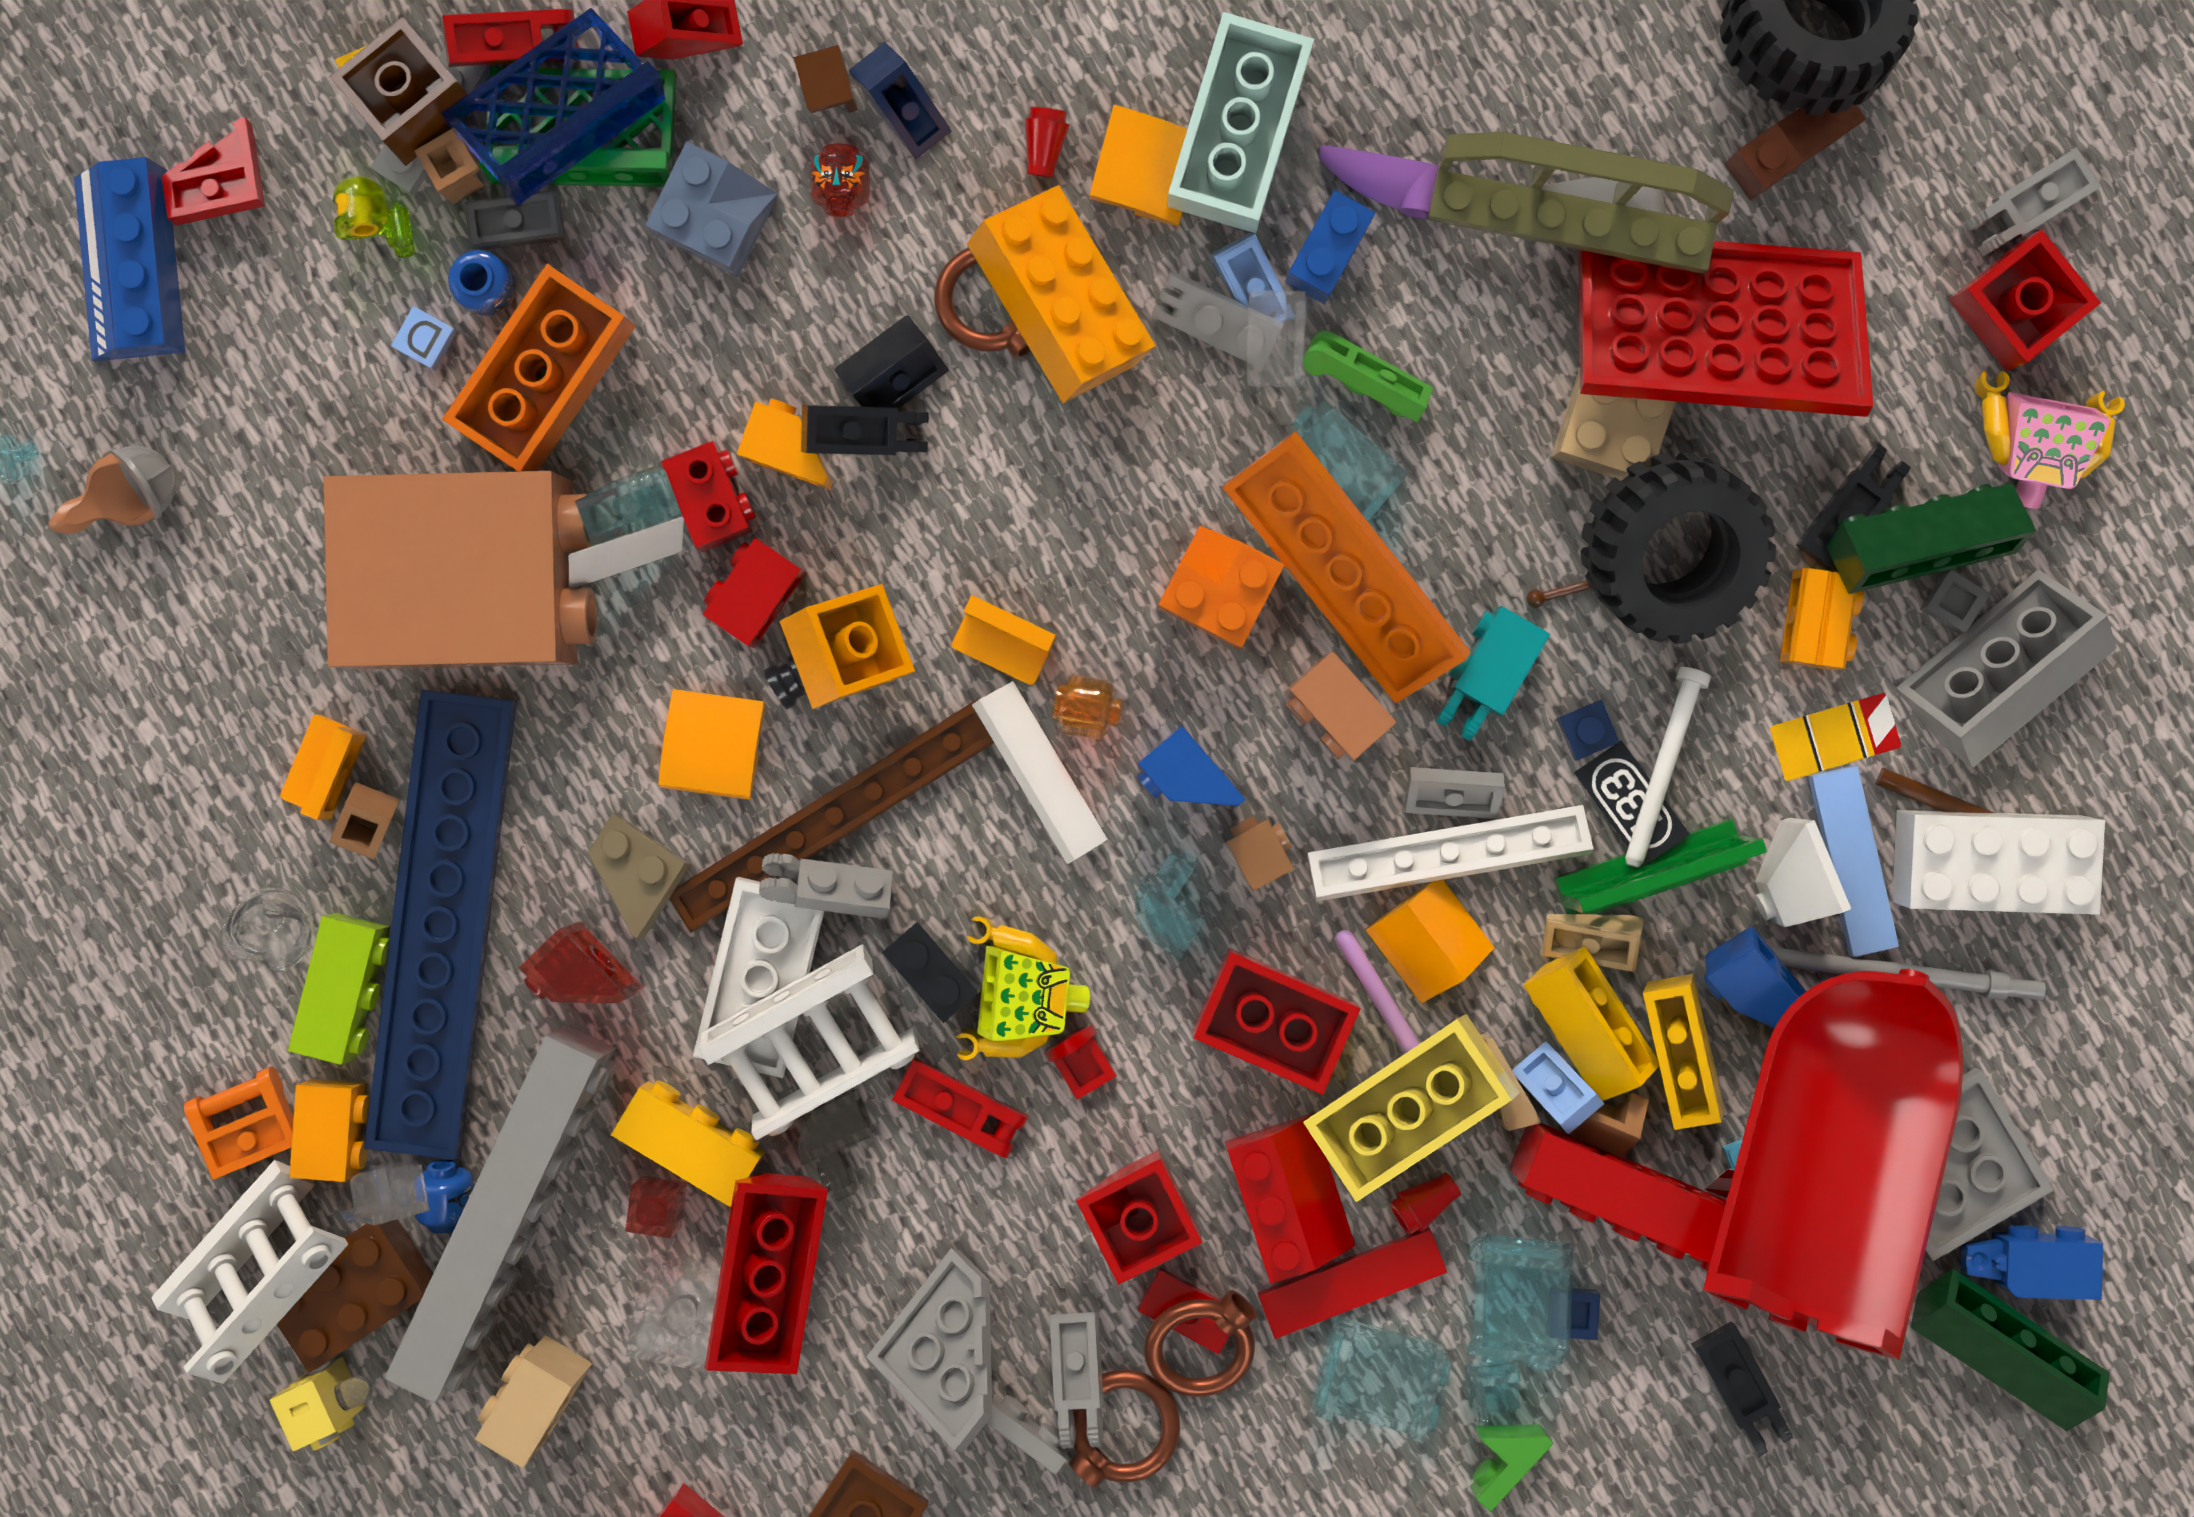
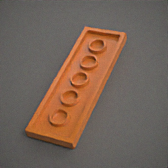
(1346, 568)

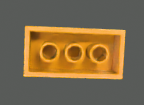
(1060, 293)

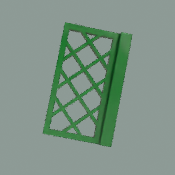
(612, 164)
(1693, 858)

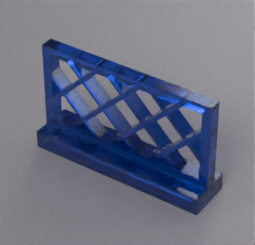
(572, 137)

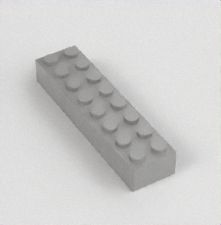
(501, 1214)

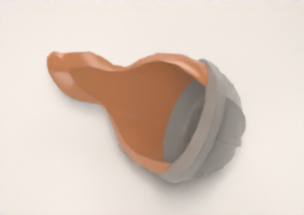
(122, 487)

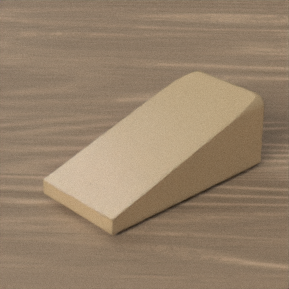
(1609, 938)
(1519, 1111)

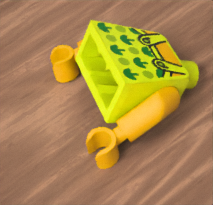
(1021, 994)

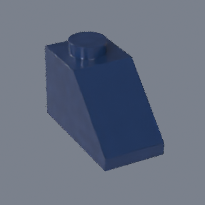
(900, 99)

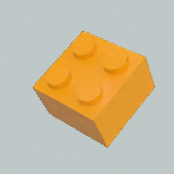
(847, 645)

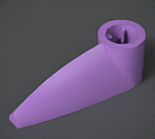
(1384, 178)

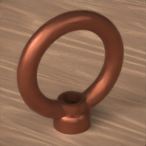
(1007, 338)
(1231, 1315)
(1095, 1466)

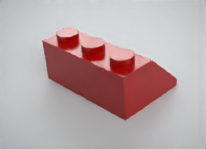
(1290, 1198)

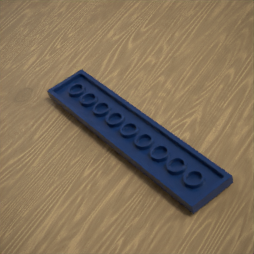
(440, 924)

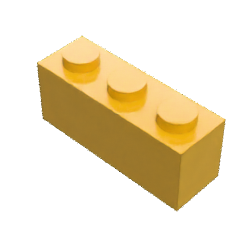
(1592, 1024)
(1683, 1051)
(688, 1140)

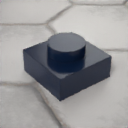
(1587, 730)
(1585, 1314)

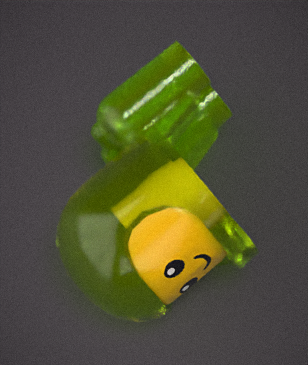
(365, 213)

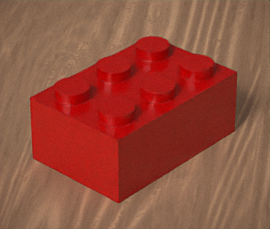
(1275, 1021)

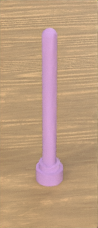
(1376, 990)

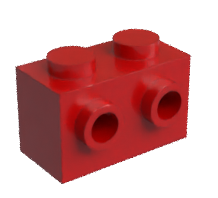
(708, 495)

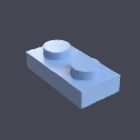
(1557, 1087)

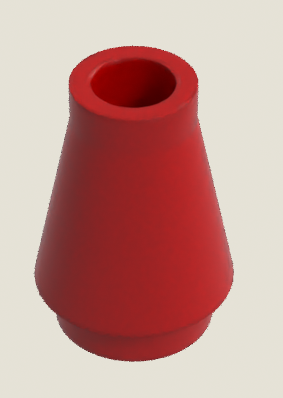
(1044, 139)
(1423, 1203)

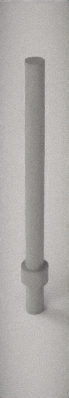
(1991, 983)

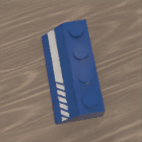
(128, 261)

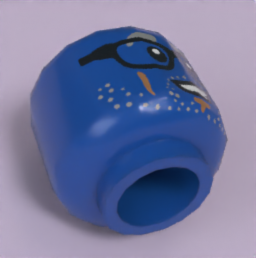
(482, 282)
(447, 1194)

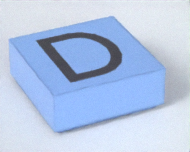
(424, 338)

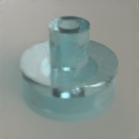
(15, 458)

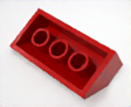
(766, 1274)

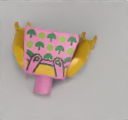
(2045, 438)

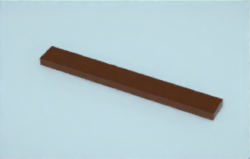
(836, 812)

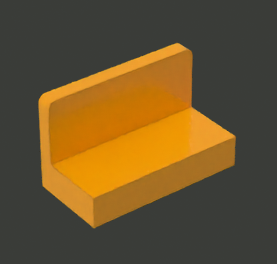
(1003, 640)
(322, 767)

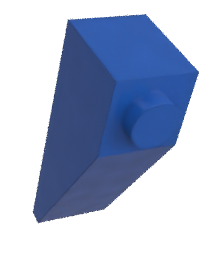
(1751, 978)

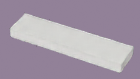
(1039, 772)

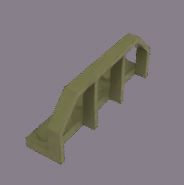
(1577, 220)

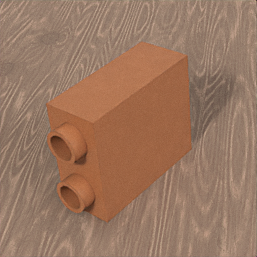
(454, 571)

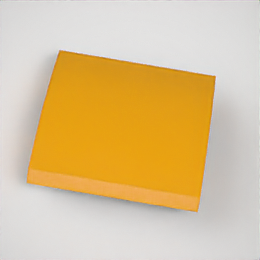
(1138, 164)
(711, 744)

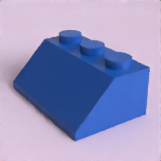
(1186, 773)

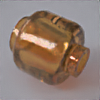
(1086, 707)

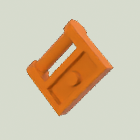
(246, 1138)

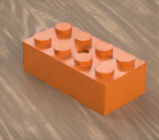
(551, 328)

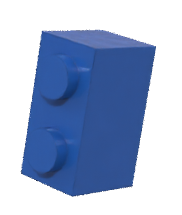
(1329, 247)

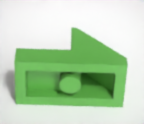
(1517, 1453)

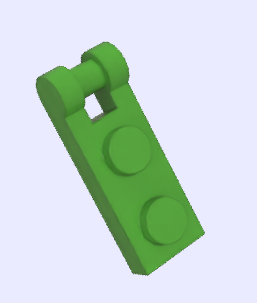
(1367, 374)

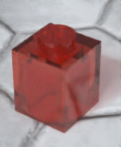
(656, 1207)

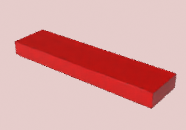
(1351, 1282)

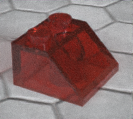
(578, 969)

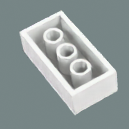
(1998, 862)

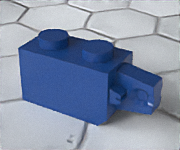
(2039, 1263)

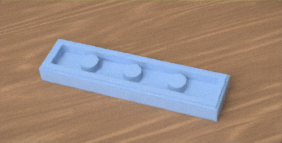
(1854, 854)

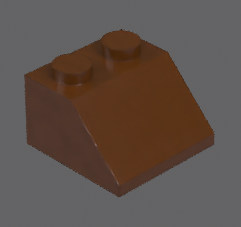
(400, 89)

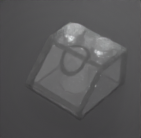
(674, 1312)

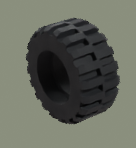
(1811, 70)
(1716, 586)

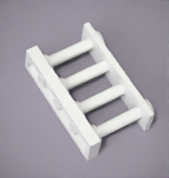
(808, 996)
(225, 1250)

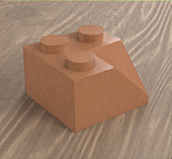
(1340, 706)

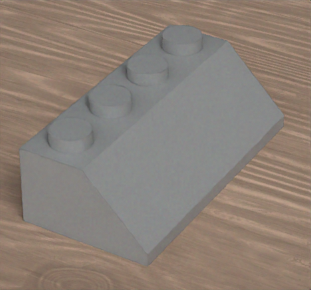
(2008, 667)

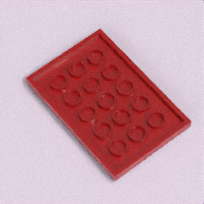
(1748, 333)

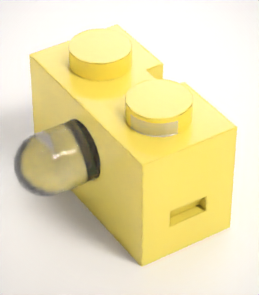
(321, 1405)

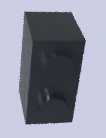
(932, 970)

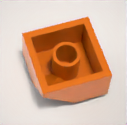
(1220, 586)

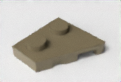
(636, 872)

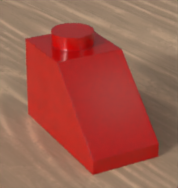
(683, 27)

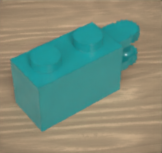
(1494, 668)

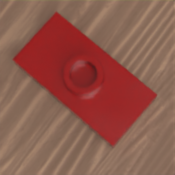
(1170, 1290)

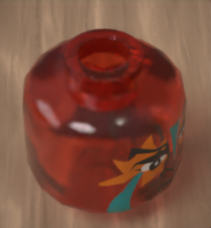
(840, 179)

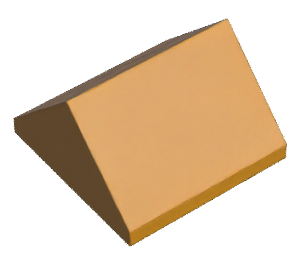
(1430, 940)

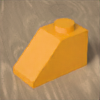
(775, 443)

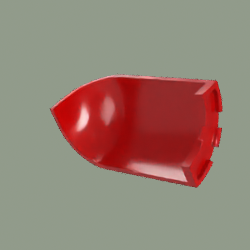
(1844, 1160)

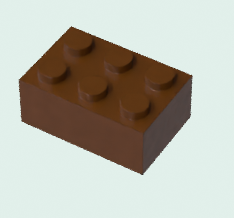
(357, 1293)

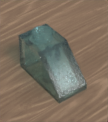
(627, 505)

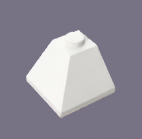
(1798, 877)

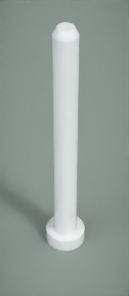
(1691, 681)

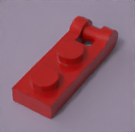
(498, 35)
(958, 1107)

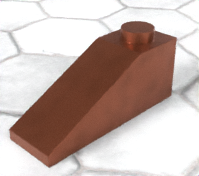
(1788, 147)

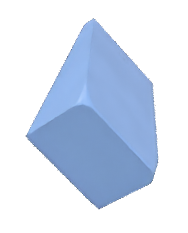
(1245, 268)

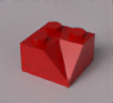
(2024, 301)
(1139, 1217)

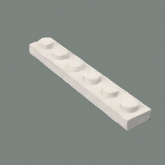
(1450, 853)

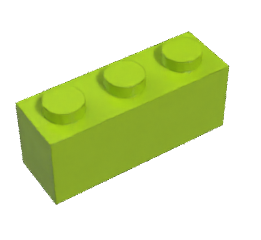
(340, 989)

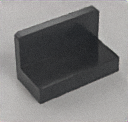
(892, 367)

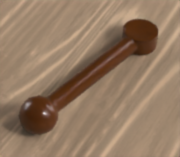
(1536, 598)

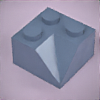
(711, 209)

